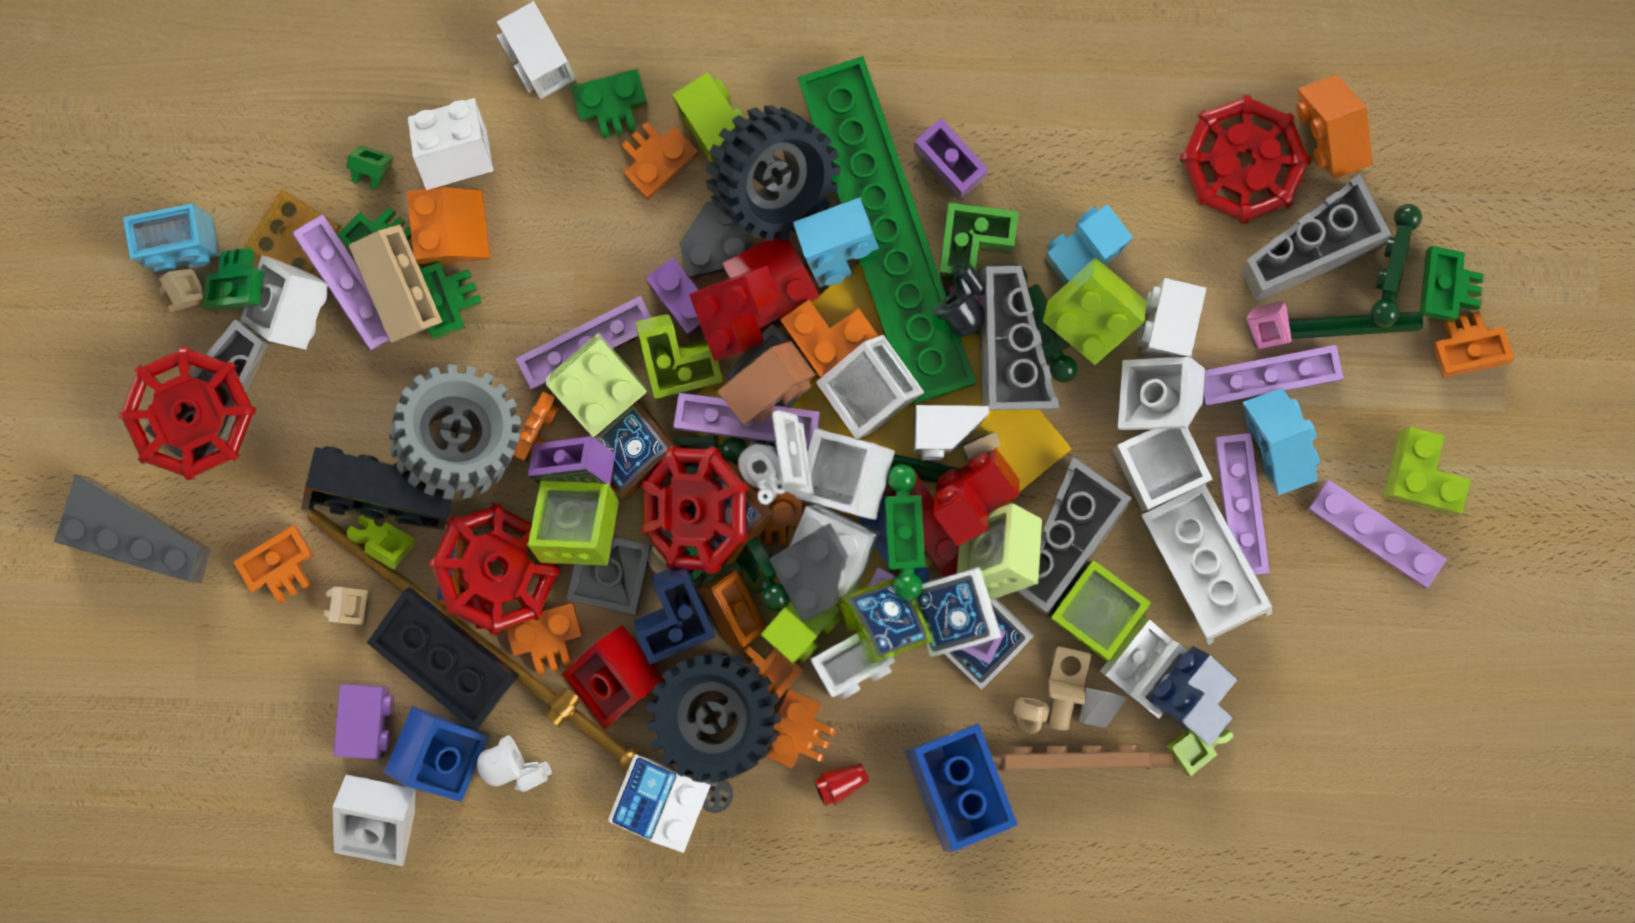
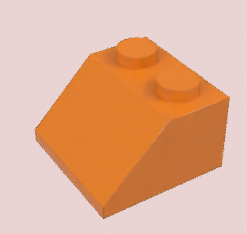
(448, 225)

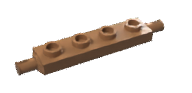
(1091, 757)

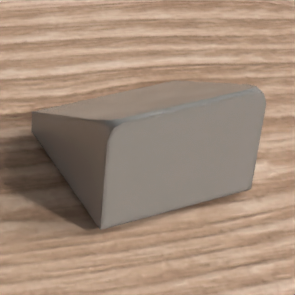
(1100, 707)

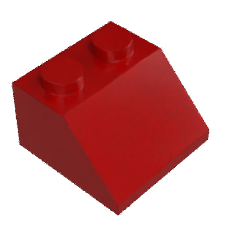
(786, 271)
(612, 676)

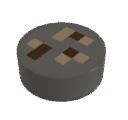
(718, 796)

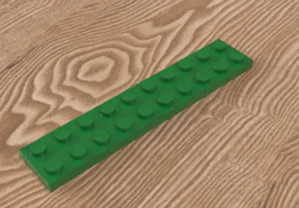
(902, 270)

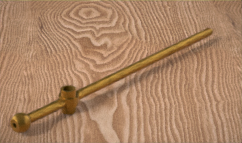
(561, 706)

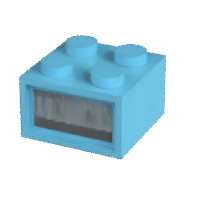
(171, 238)

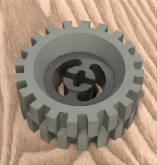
(463, 403)

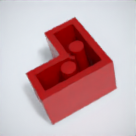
(728, 308)
(971, 493)

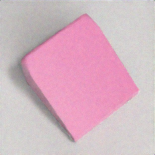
(1269, 325)

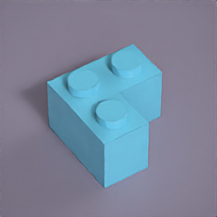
(1097, 235)
(834, 238)
(1283, 439)

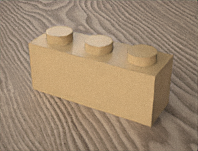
(395, 283)

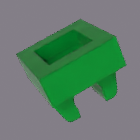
(369, 162)

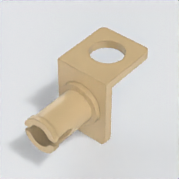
(1066, 688)

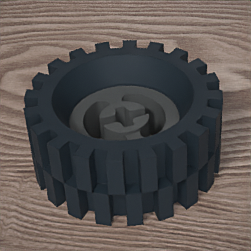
(791, 187)
(684, 734)

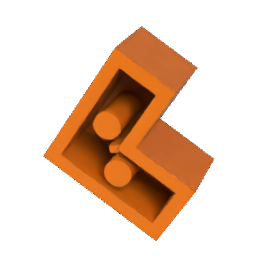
(1338, 125)
(824, 345)

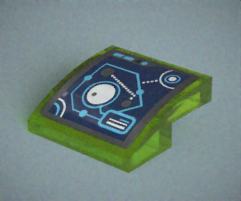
(884, 621)

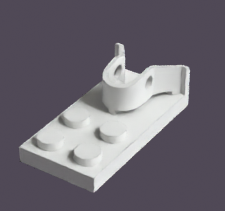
(1206, 562)

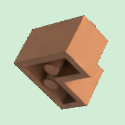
(773, 376)

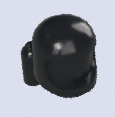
(961, 308)

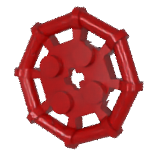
(1263, 149)
(167, 404)
(710, 509)
(476, 575)

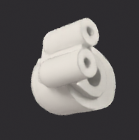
(761, 469)
(506, 764)

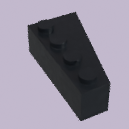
(372, 488)

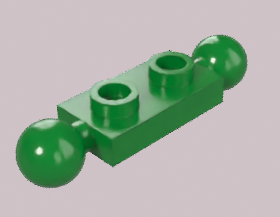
(905, 532)

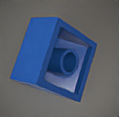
(435, 754)

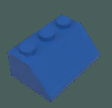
(961, 788)

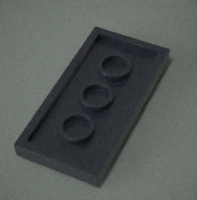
(442, 658)

